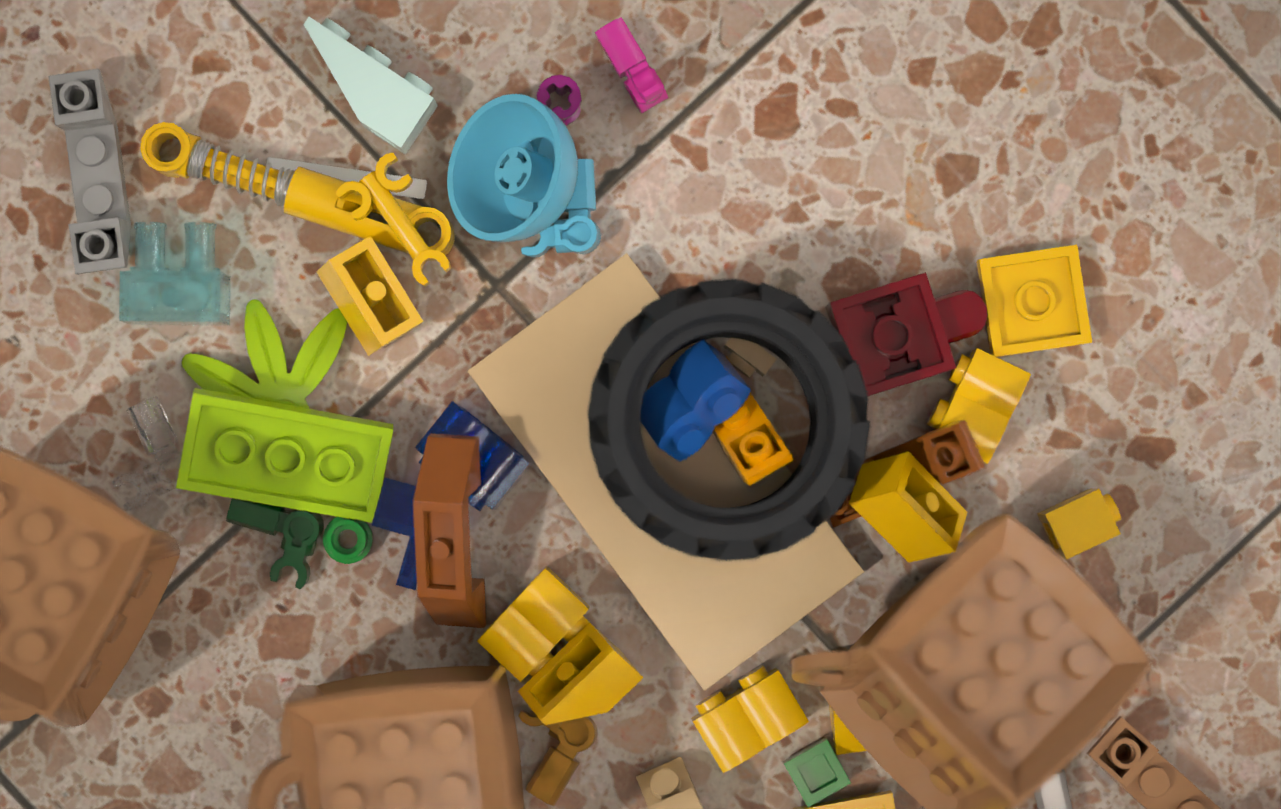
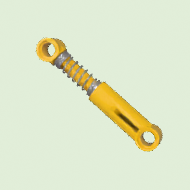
(301, 192)

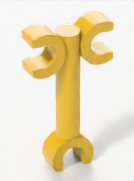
(377, 190)

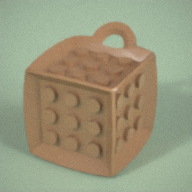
(72, 592)
(983, 673)
(399, 743)

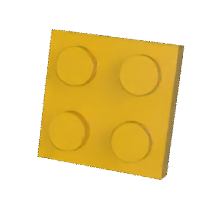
(1034, 301)

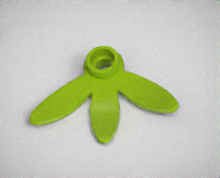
(269, 360)

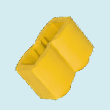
(983, 397)
(535, 624)
(748, 718)

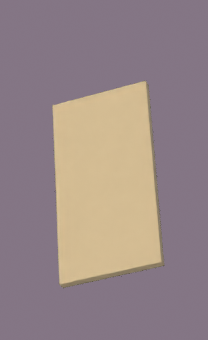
(703, 607)

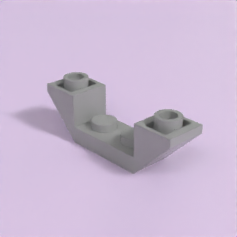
(96, 170)

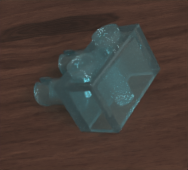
(165, 297)

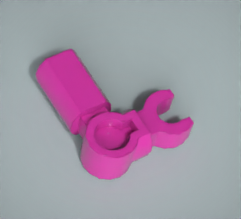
(629, 61)

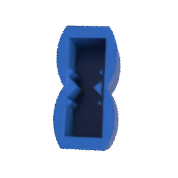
(692, 400)

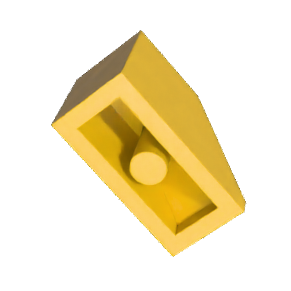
(580, 679)

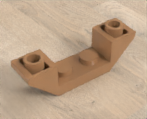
(1143, 771)

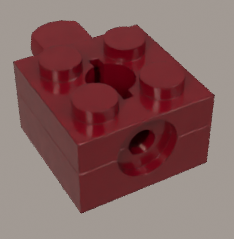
(904, 331)

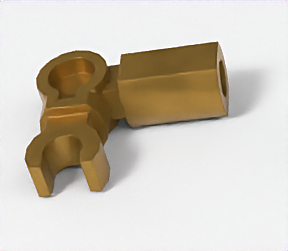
(559, 762)

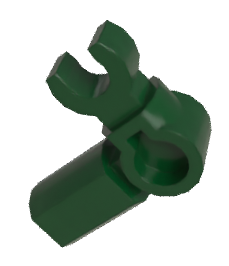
(298, 528)

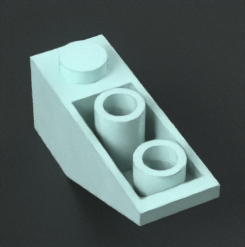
(380, 98)

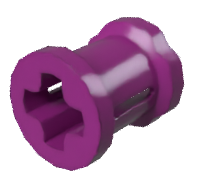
(562, 85)

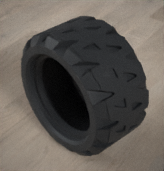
(818, 360)

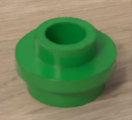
(337, 551)

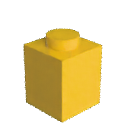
(1080, 522)

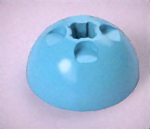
(511, 170)

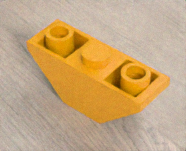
(751, 442)

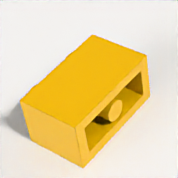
(369, 295)
(908, 507)

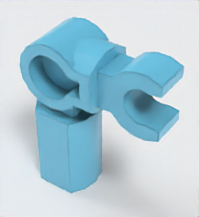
(577, 232)

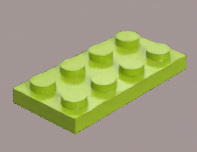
(284, 455)

